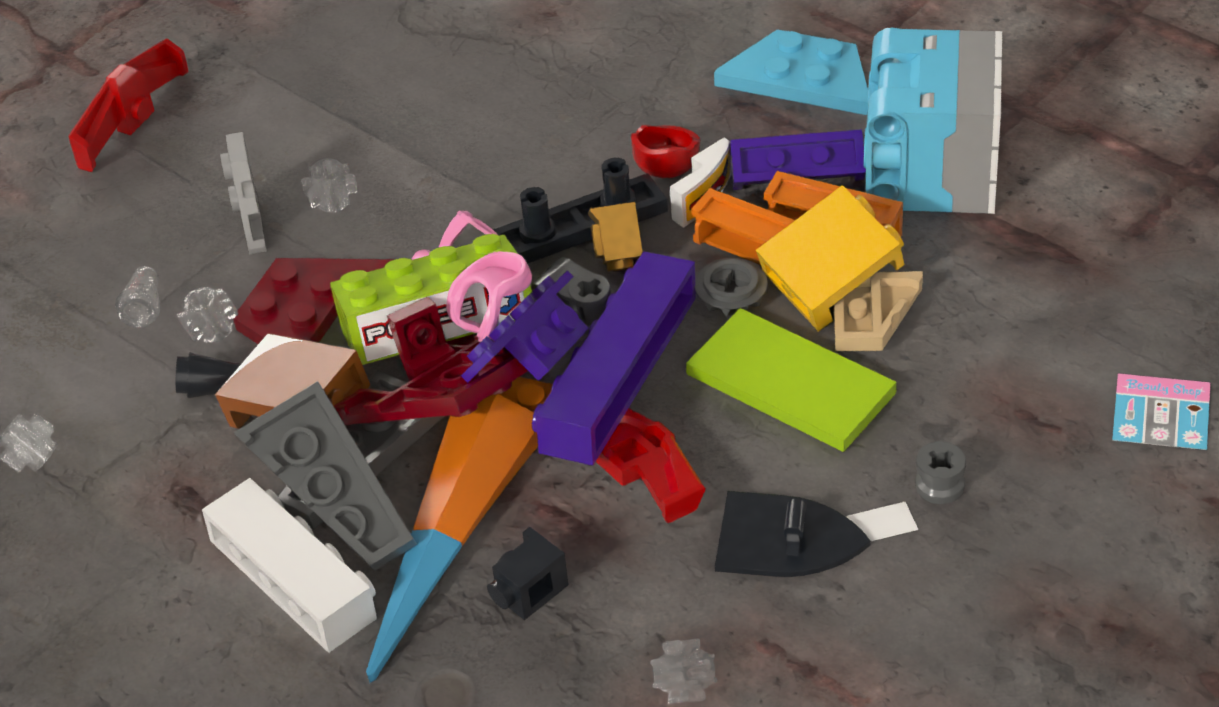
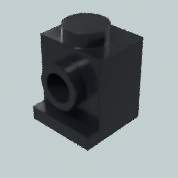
(528, 575)

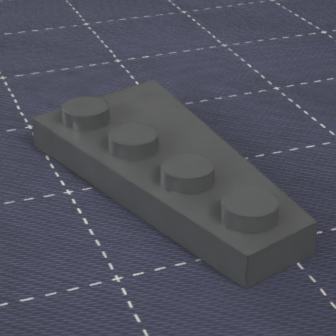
(377, 441)
(325, 468)

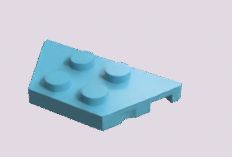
(800, 71)

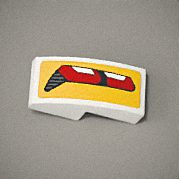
(709, 170)

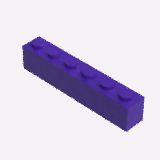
(615, 359)

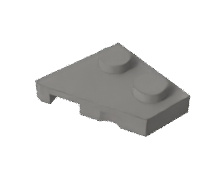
(243, 193)

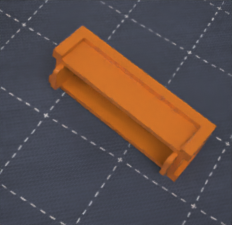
(796, 195)
(735, 224)

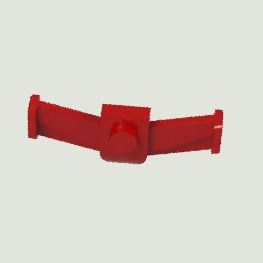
(125, 100)
(650, 452)

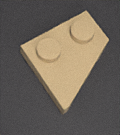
(874, 310)

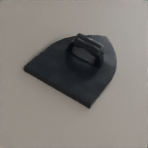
(784, 536)

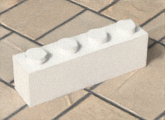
(291, 564)

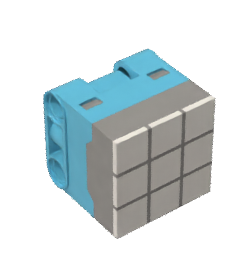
(934, 119)

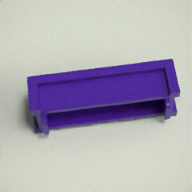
(802, 155)

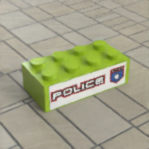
(367, 297)

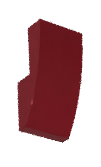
(419, 336)

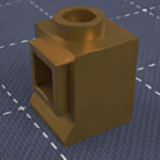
(616, 235)

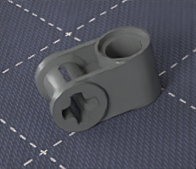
(584, 293)

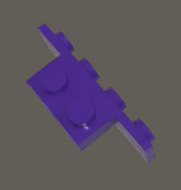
(538, 336)

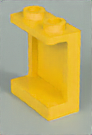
(829, 254)

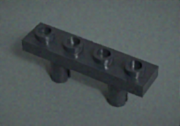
(569, 224)

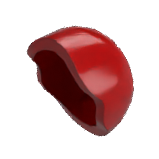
(664, 150)

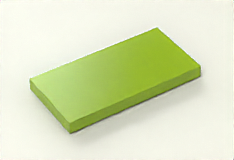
(791, 379)

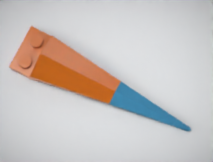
(469, 474)

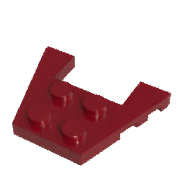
(297, 298)
(437, 390)

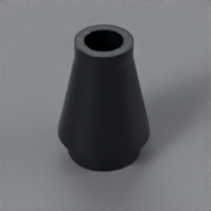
(202, 374)

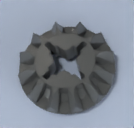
(718, 275)

